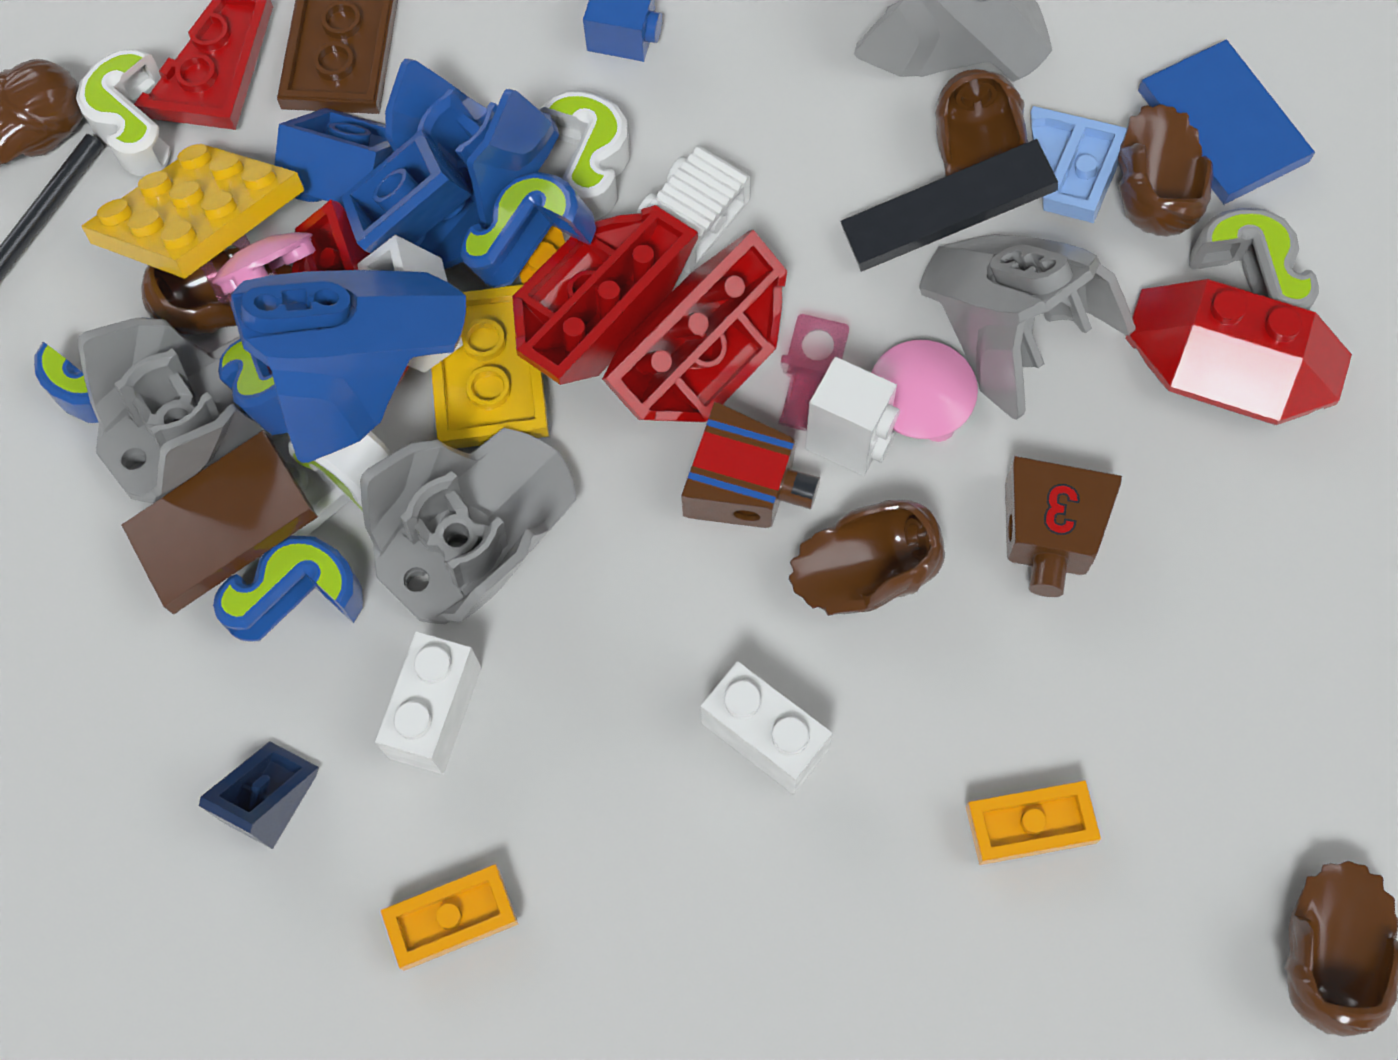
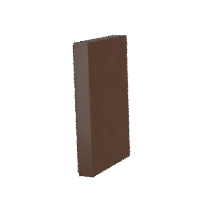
(337, 55)
(218, 522)

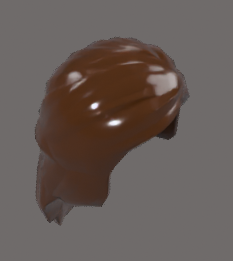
(36, 108)
(978, 119)
(1163, 172)
(190, 302)
(869, 558)
(1343, 951)

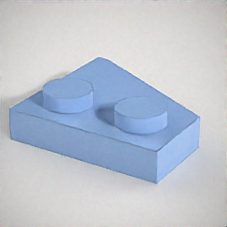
(1082, 158)

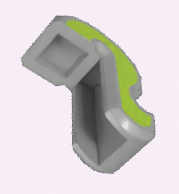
(1266, 250)

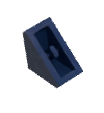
(261, 793)

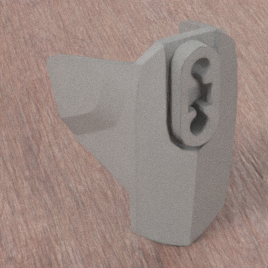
(953, 34)
(998, 287)
(158, 405)
(431, 494)

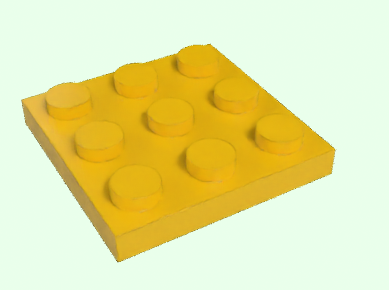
(192, 209)

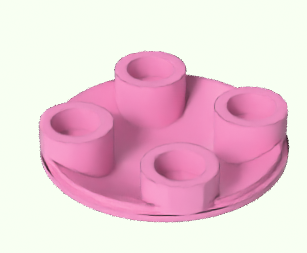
(272, 250)
(932, 390)

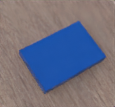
(1235, 119)

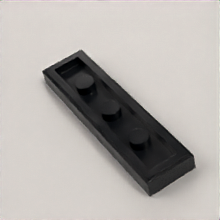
(949, 205)

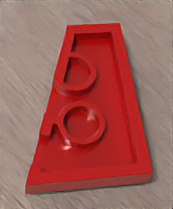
(213, 69)

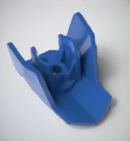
(483, 143)
(343, 344)

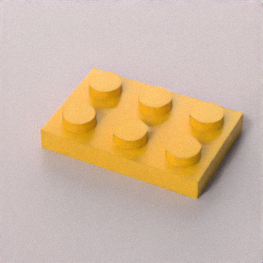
(484, 380)

